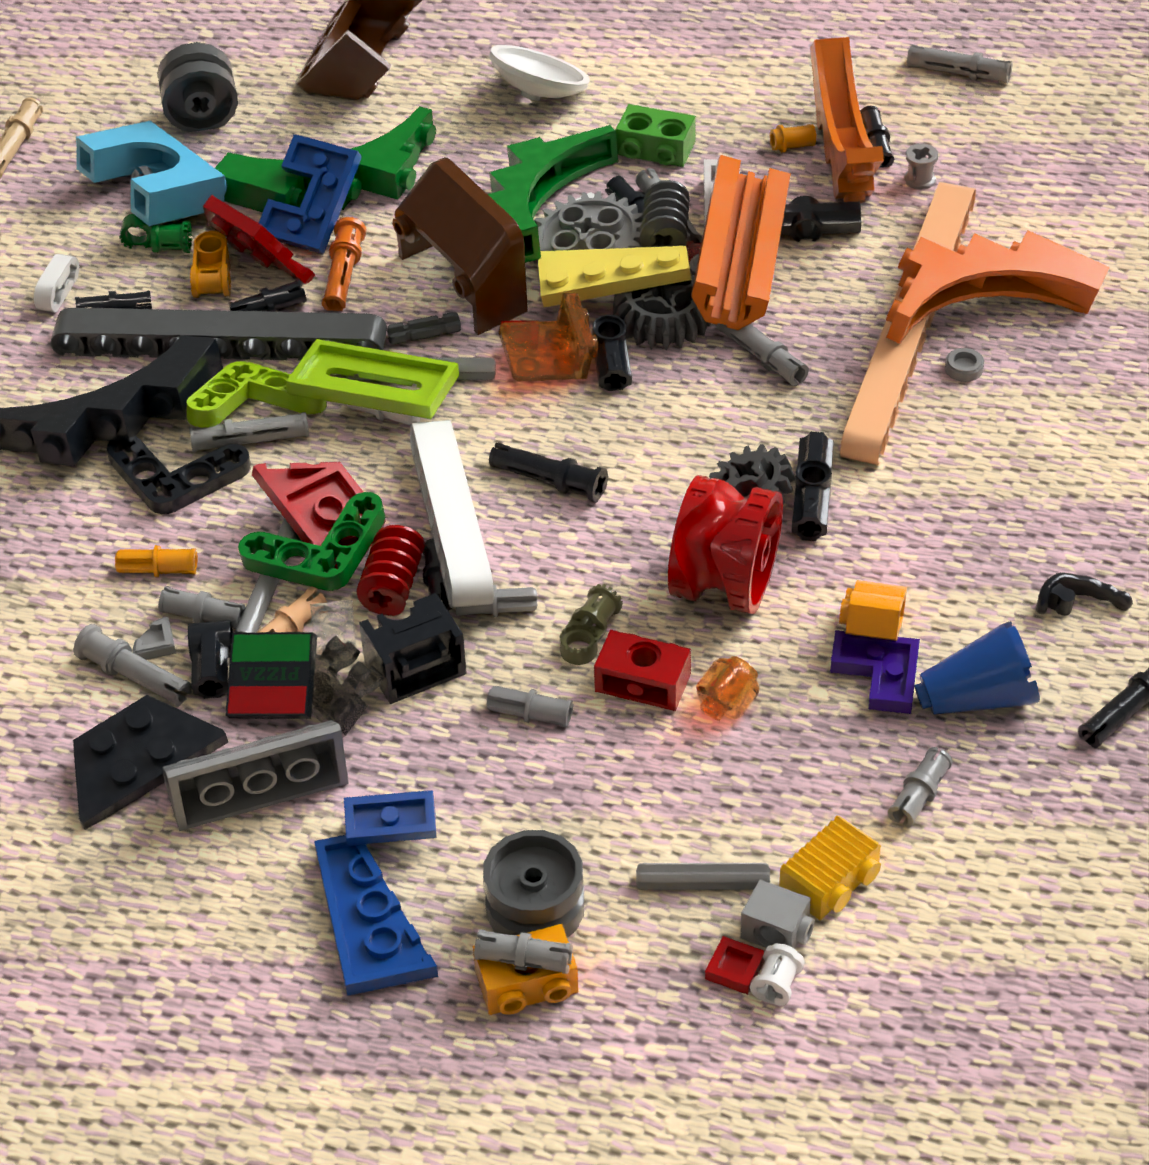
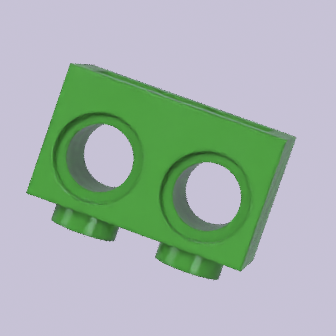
(656, 135)

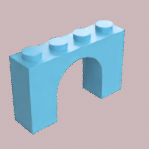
(179, 177)

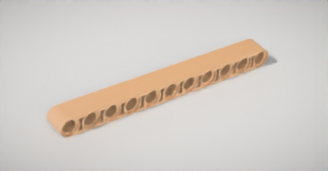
(892, 362)

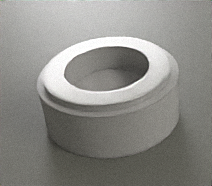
(964, 364)

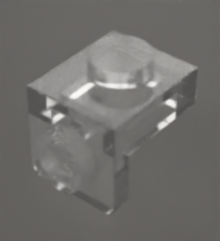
(333, 620)

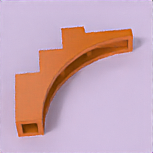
(839, 115)
(1029, 269)

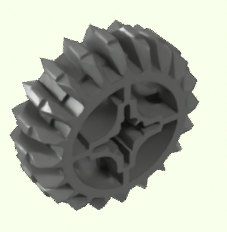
(661, 314)

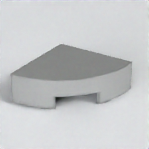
(156, 640)

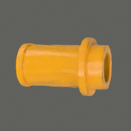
(792, 137)

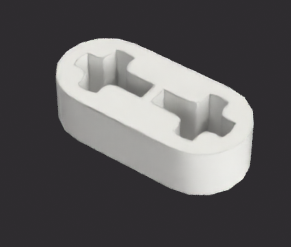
(56, 282)

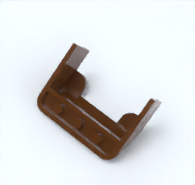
(350, 48)
(473, 235)

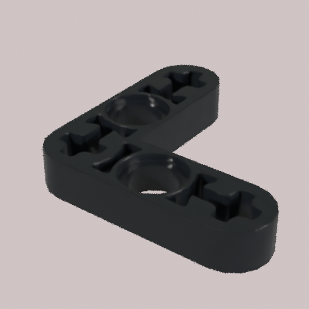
(177, 483)

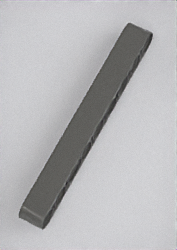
(237, 332)

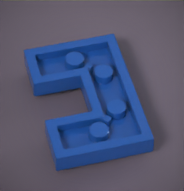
(331, 176)

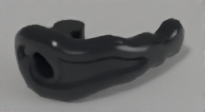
(1060, 591)

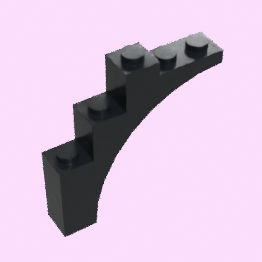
(117, 412)

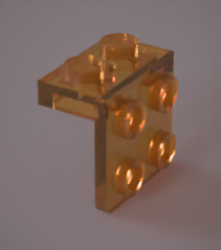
(551, 348)

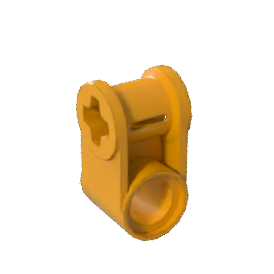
(210, 265)

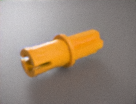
(156, 561)

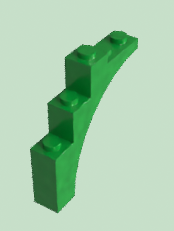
(543, 168)
(383, 169)

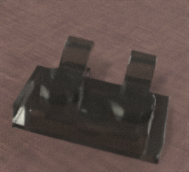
(338, 698)

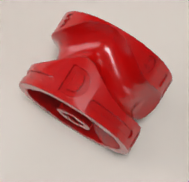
(725, 543)

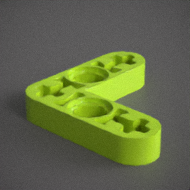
(237, 384)

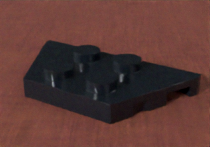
(127, 753)

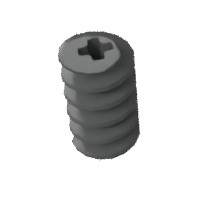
(665, 215)

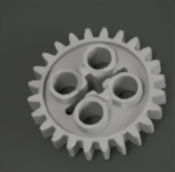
(590, 224)

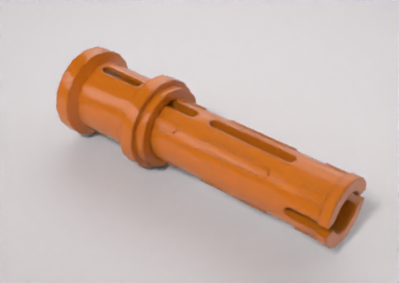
(345, 253)

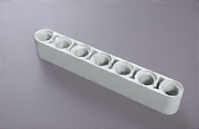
(451, 514)

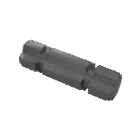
(423, 328)

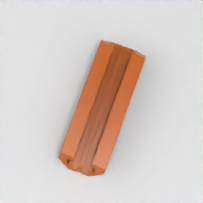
(739, 244)

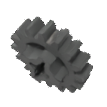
(757, 469)

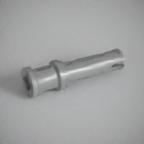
(117, 657)

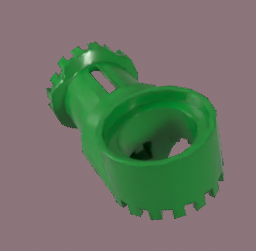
(157, 236)

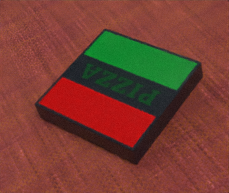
(271, 675)

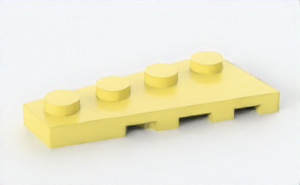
(609, 271)

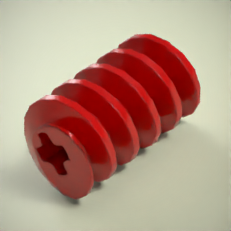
(390, 569)

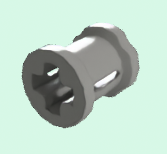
(921, 166)

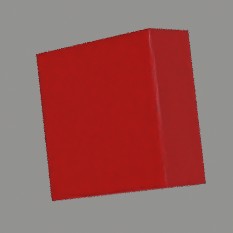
(734, 965)

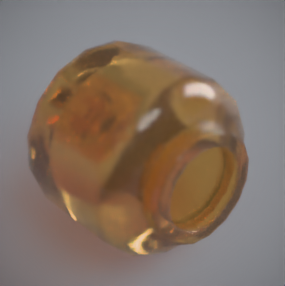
(728, 688)

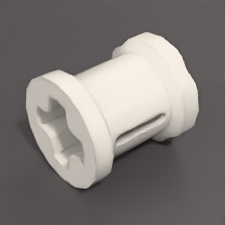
(777, 974)

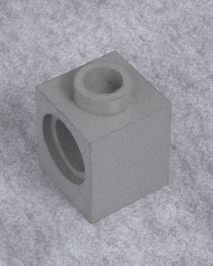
(776, 916)

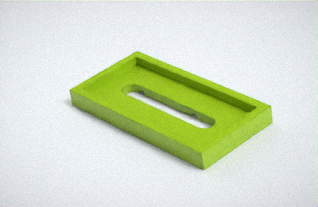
(327, 357)

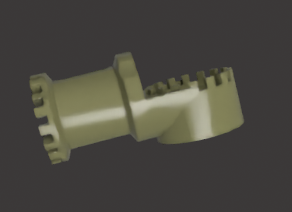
(581, 623)

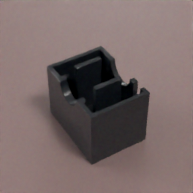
(415, 650)

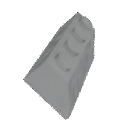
(256, 774)

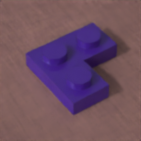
(886, 661)

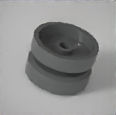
(197, 87)
(533, 883)

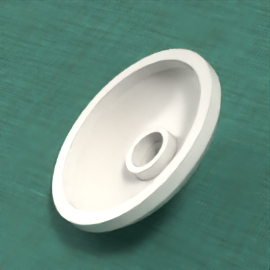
(537, 72)

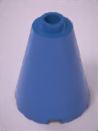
(980, 676)

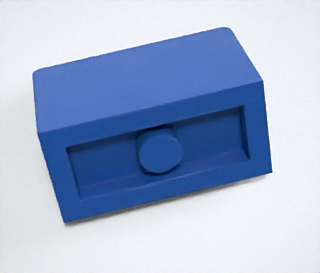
(390, 817)

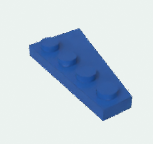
(369, 928)

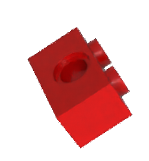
(642, 670)

